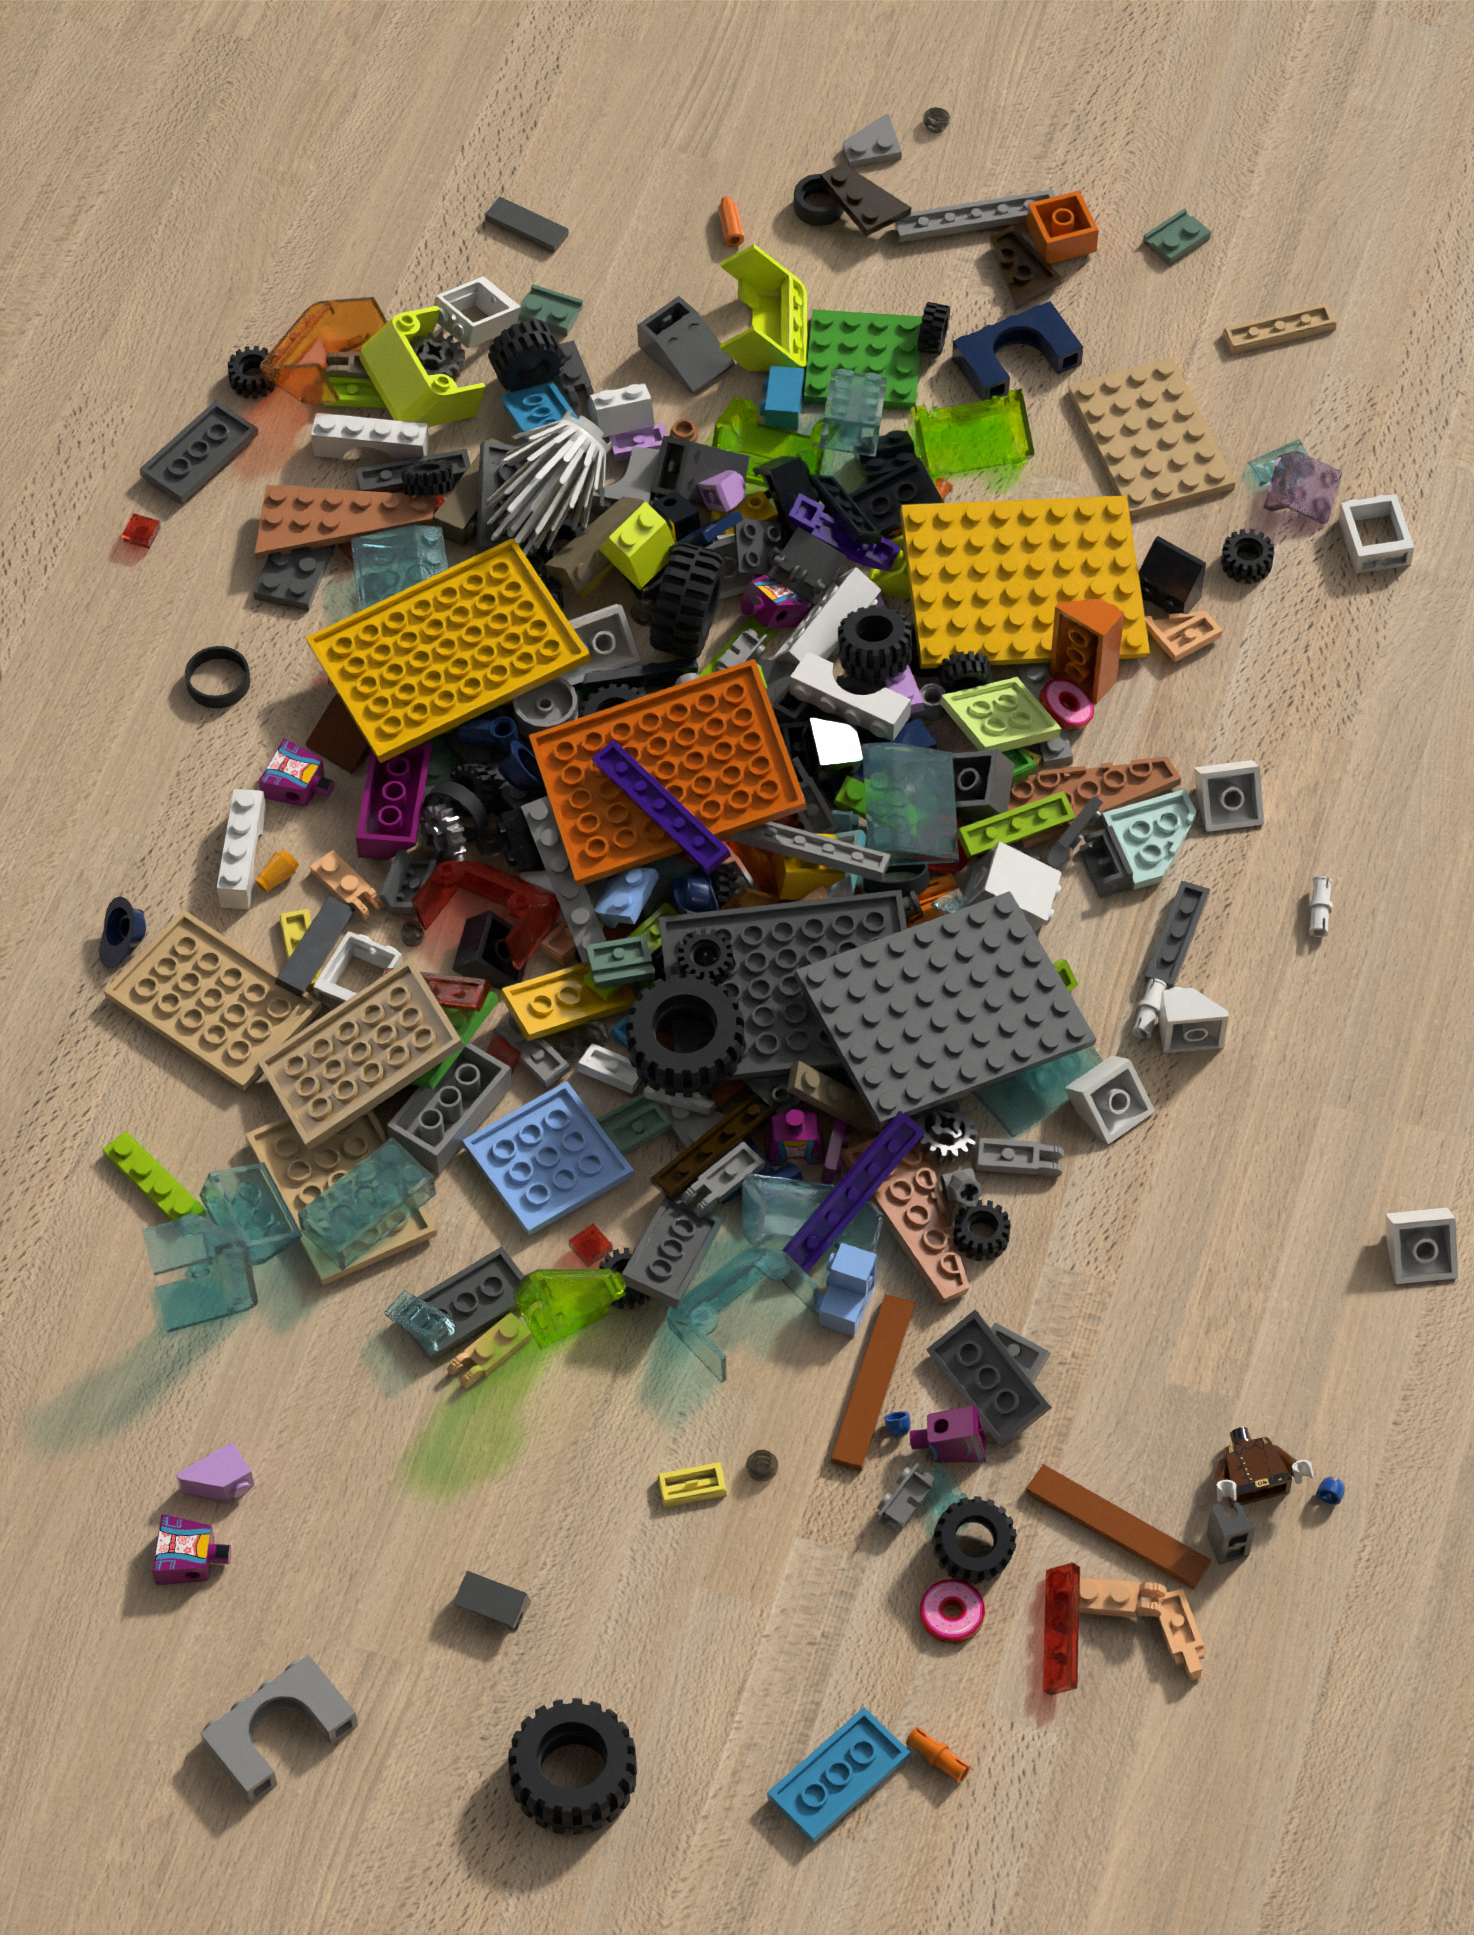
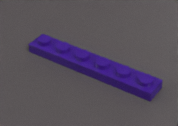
(661, 807)
(853, 1191)

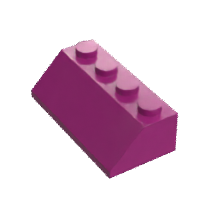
(392, 803)

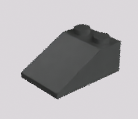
(981, 783)

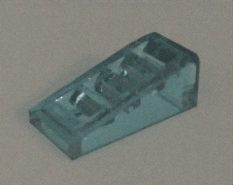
(1270, 458)
(434, 1333)

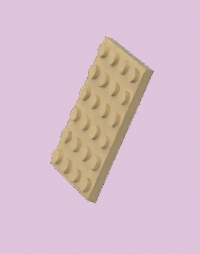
(1151, 437)
(211, 999)
(360, 1053)
(307, 1173)

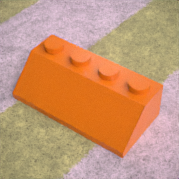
(1087, 645)

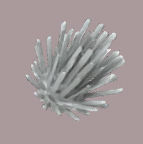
(566, 456)

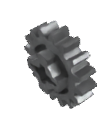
(437, 353)
(442, 833)
(944, 1131)

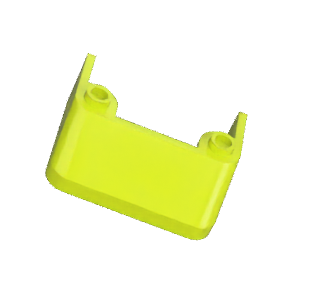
(778, 313)
(403, 380)

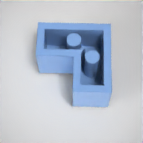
(849, 1291)

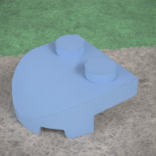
(626, 896)

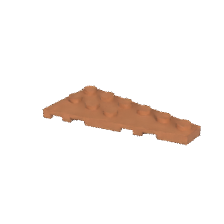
(329, 517)
(1113, 785)
(918, 1221)

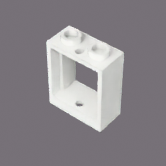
(479, 292)
(1369, 557)
(352, 945)

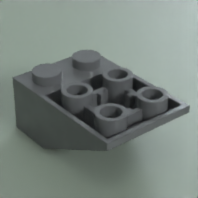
(683, 345)
(687, 463)
(784, 705)

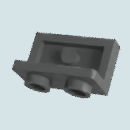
(404, 881)

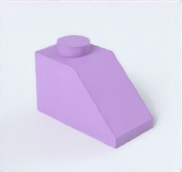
(723, 491)
(217, 1476)

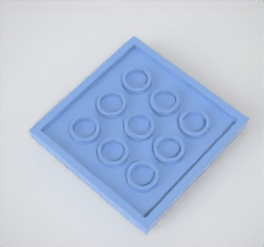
(548, 1158)

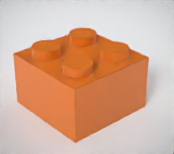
(1062, 227)

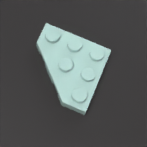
(1152, 834)

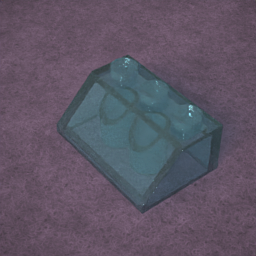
(252, 1209)

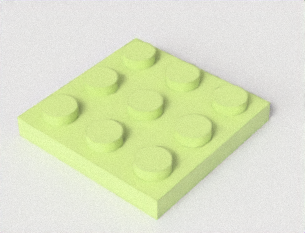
(1000, 716)

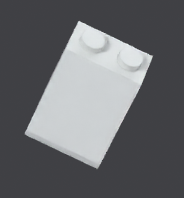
(1029, 881)

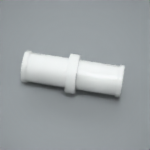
(1320, 906)
(1149, 1009)

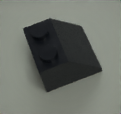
(1171, 577)
(484, 951)

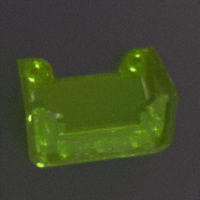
(741, 433)
(972, 435)
(565, 1300)

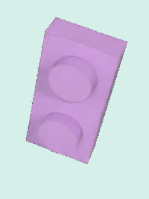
(644, 438)

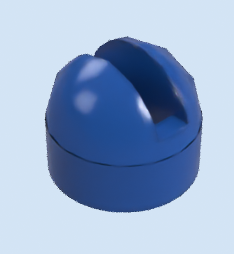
(898, 1423)
(1331, 1491)

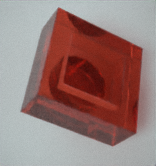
(141, 531)
(504, 1052)
(590, 1245)

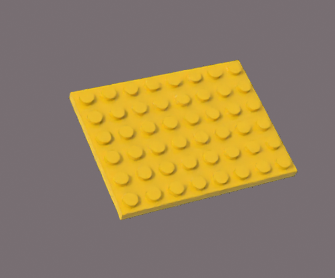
(996, 570)
(447, 649)

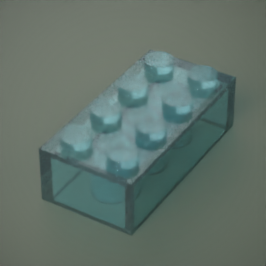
(853, 412)
(366, 1203)

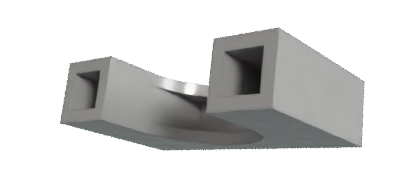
(634, 484)
(300, 1689)

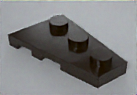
(863, 200)
(1022, 266)

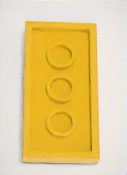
(560, 1002)

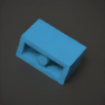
(783, 398)

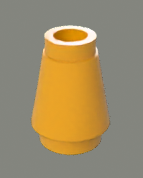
(277, 870)

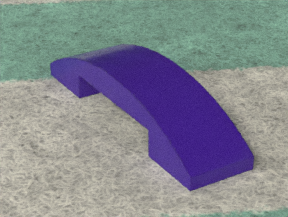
(809, 516)

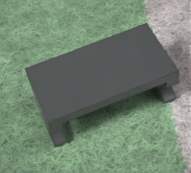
(1106, 862)
(1229, 1536)
(492, 1599)

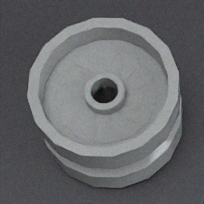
(545, 707)

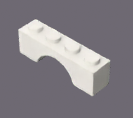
(337, 434)
(880, 712)
(237, 863)

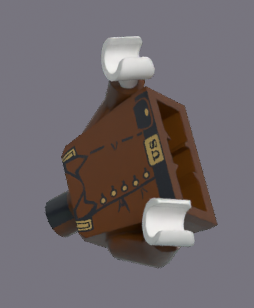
(1256, 1470)

